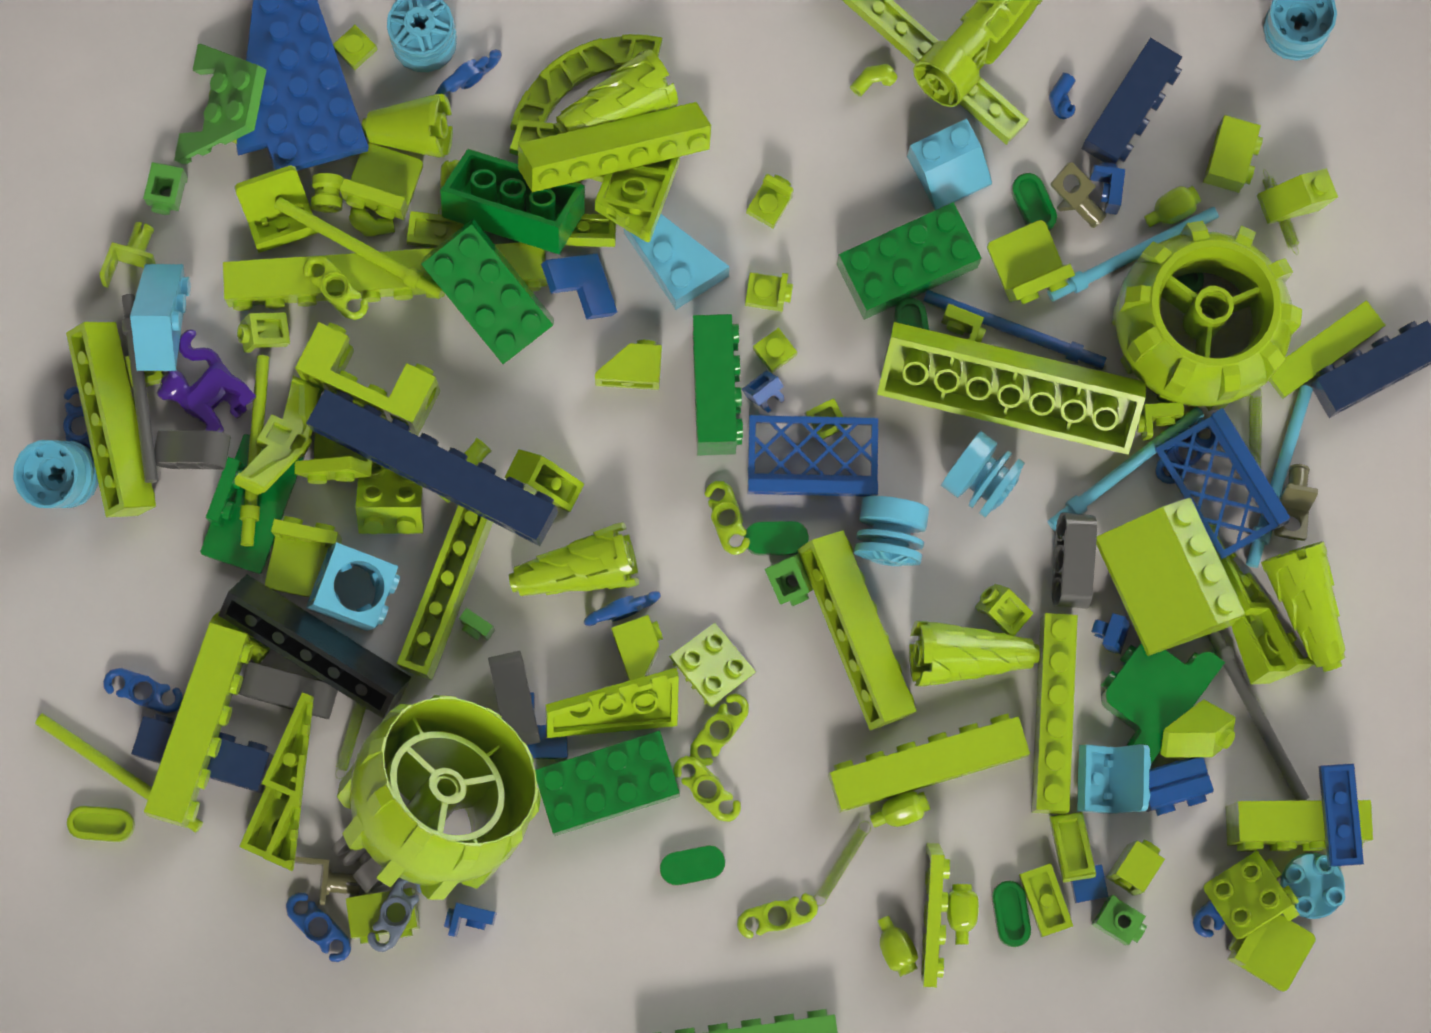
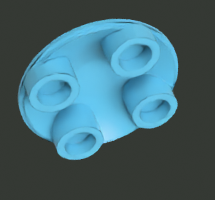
(1314, 884)

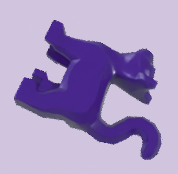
(209, 390)

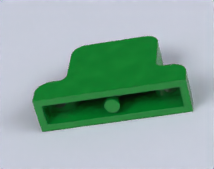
(1156, 691)

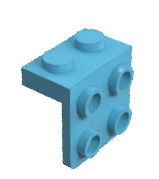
(1113, 779)

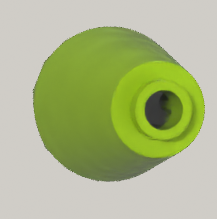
(412, 126)

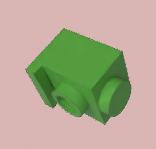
(162, 178)
(778, 577)
(1108, 921)

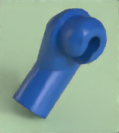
(1059, 99)

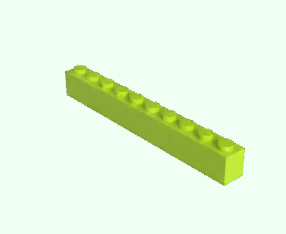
(282, 279)

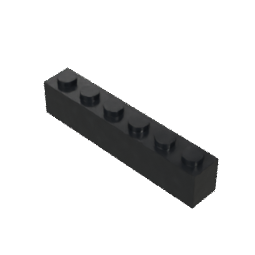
(314, 646)

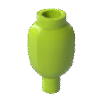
(1174, 206)
(902, 810)
(962, 911)
(897, 948)

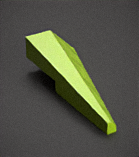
(1262, 641)
(277, 816)

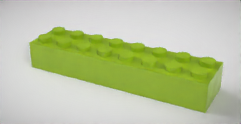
(1012, 388)

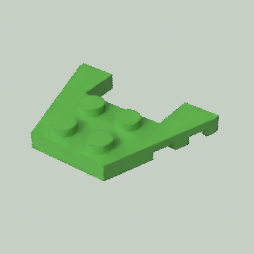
(231, 102)

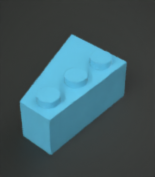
(679, 262)
(159, 316)

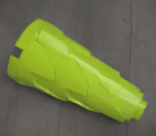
(630, 91)
(583, 565)
(1305, 588)
(964, 653)

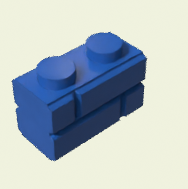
(1178, 783)

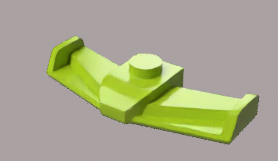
(282, 439)

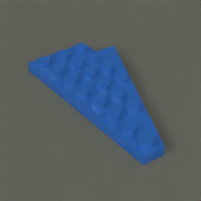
(304, 100)

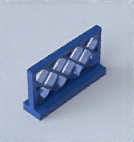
(1246, 468)
(809, 484)

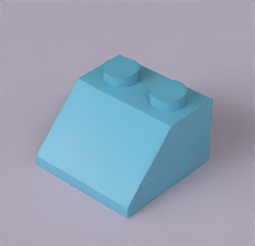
(950, 164)

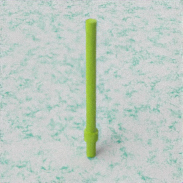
(412, 277)
(250, 511)
(101, 761)

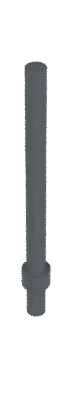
(140, 397)
(1227, 654)

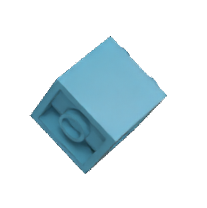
(326, 601)

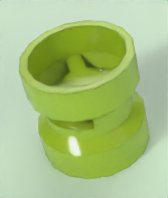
(327, 193)

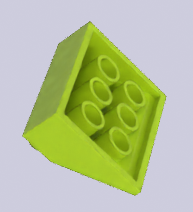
(1169, 577)

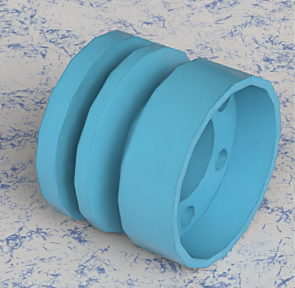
(1316, 21)
(418, 48)
(40, 471)
(983, 474)
(892, 525)

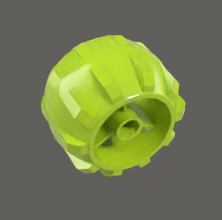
(1195, 377)
(443, 760)

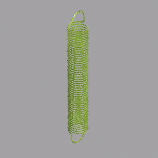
(1287, 220)
(1260, 403)
(353, 741)
(840, 875)

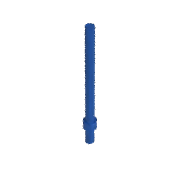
(1072, 351)

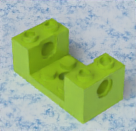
(325, 364)

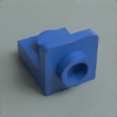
(1113, 191)
(475, 918)

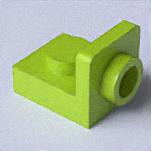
(771, 200)
(768, 291)
(963, 321)
(263, 331)
(1162, 413)
(1004, 608)

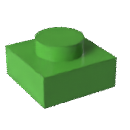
(475, 625)

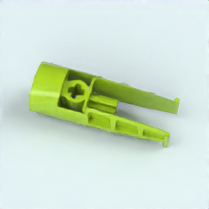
(953, 66)

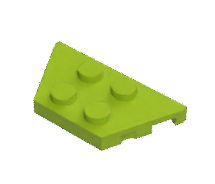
(637, 196)

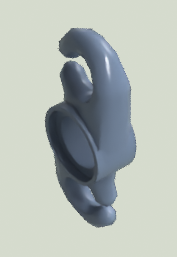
(394, 929)

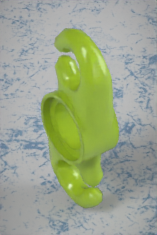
(332, 273)
(728, 502)
(733, 722)
(703, 773)
(761, 914)

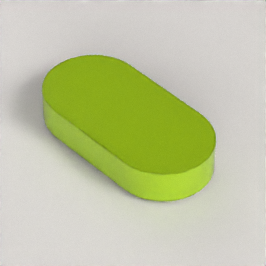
(100, 824)

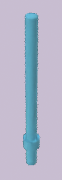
(1081, 280)
(1281, 468)
(1079, 504)

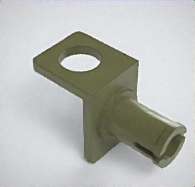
(1078, 197)
(1297, 501)
(330, 881)

